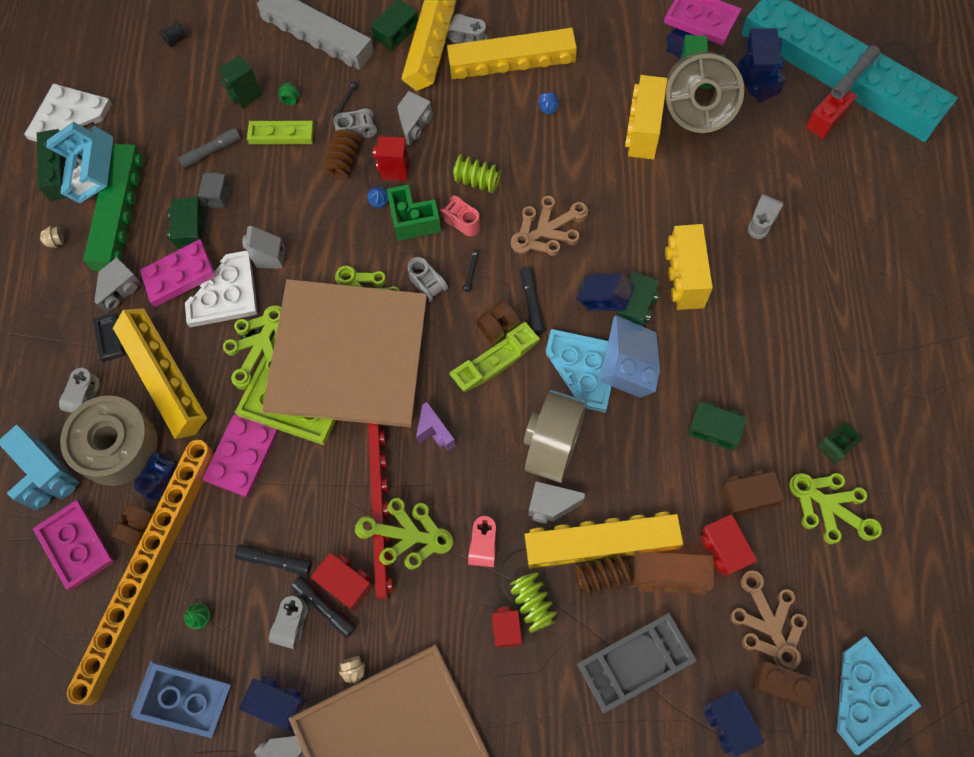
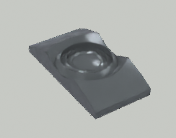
(636, 663)

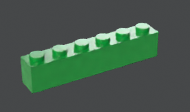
(114, 208)

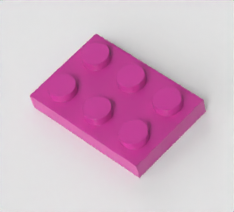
(704, 18)
(177, 273)
(240, 456)
(73, 545)

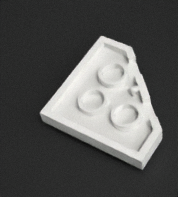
(63, 107)
(226, 295)

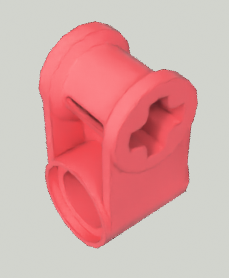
(458, 214)
(482, 546)

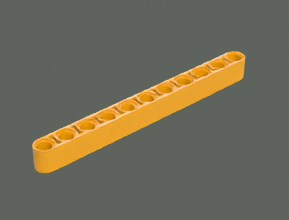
(143, 582)

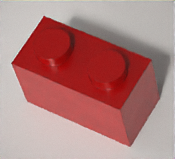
(830, 113)
(392, 158)
(727, 546)
(342, 581)

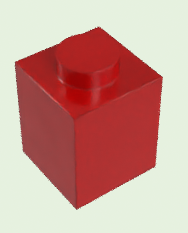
(506, 628)

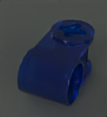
(156, 474)

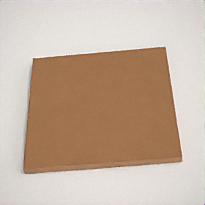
(346, 353)
(393, 714)

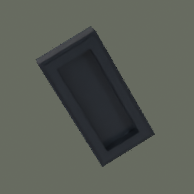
(107, 340)

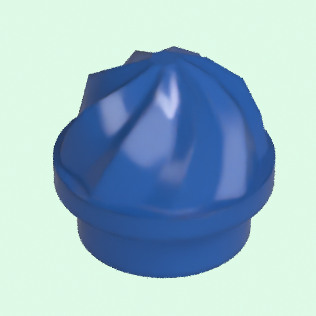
(548, 103)
(378, 197)

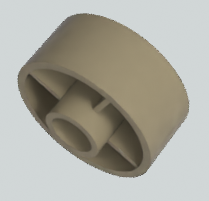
(692, 72)
(92, 430)
(553, 435)

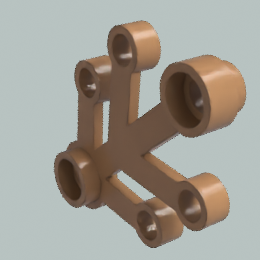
(547, 229)
(771, 624)

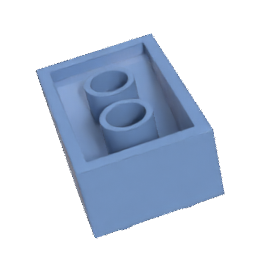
(631, 358)
(180, 699)

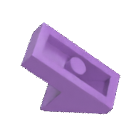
(431, 424)

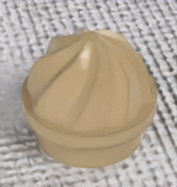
(52, 237)
(352, 669)

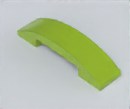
(495, 359)

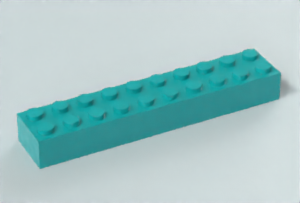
(830, 54)

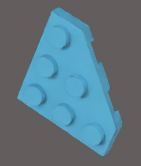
(580, 365)
(870, 697)

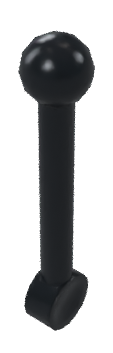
(353, 85)
(467, 287)

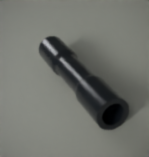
(529, 287)
(258, 556)
(335, 618)

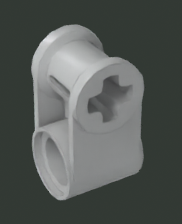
(466, 29)
(355, 122)
(764, 216)
(428, 281)
(79, 391)
(288, 624)

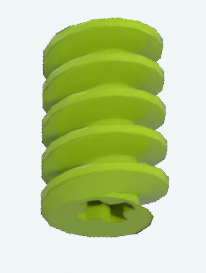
(477, 175)
(533, 602)

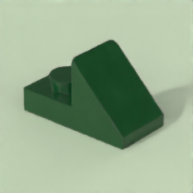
(839, 442)

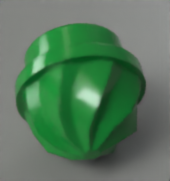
(288, 94)
(197, 616)

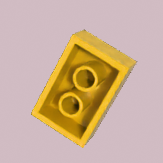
(646, 117)
(688, 267)

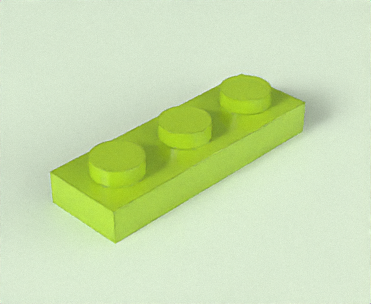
(280, 132)

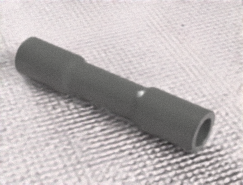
(863, 63)
(196, 155)

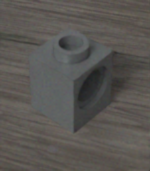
(214, 190)

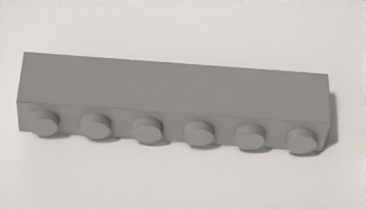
(318, 30)

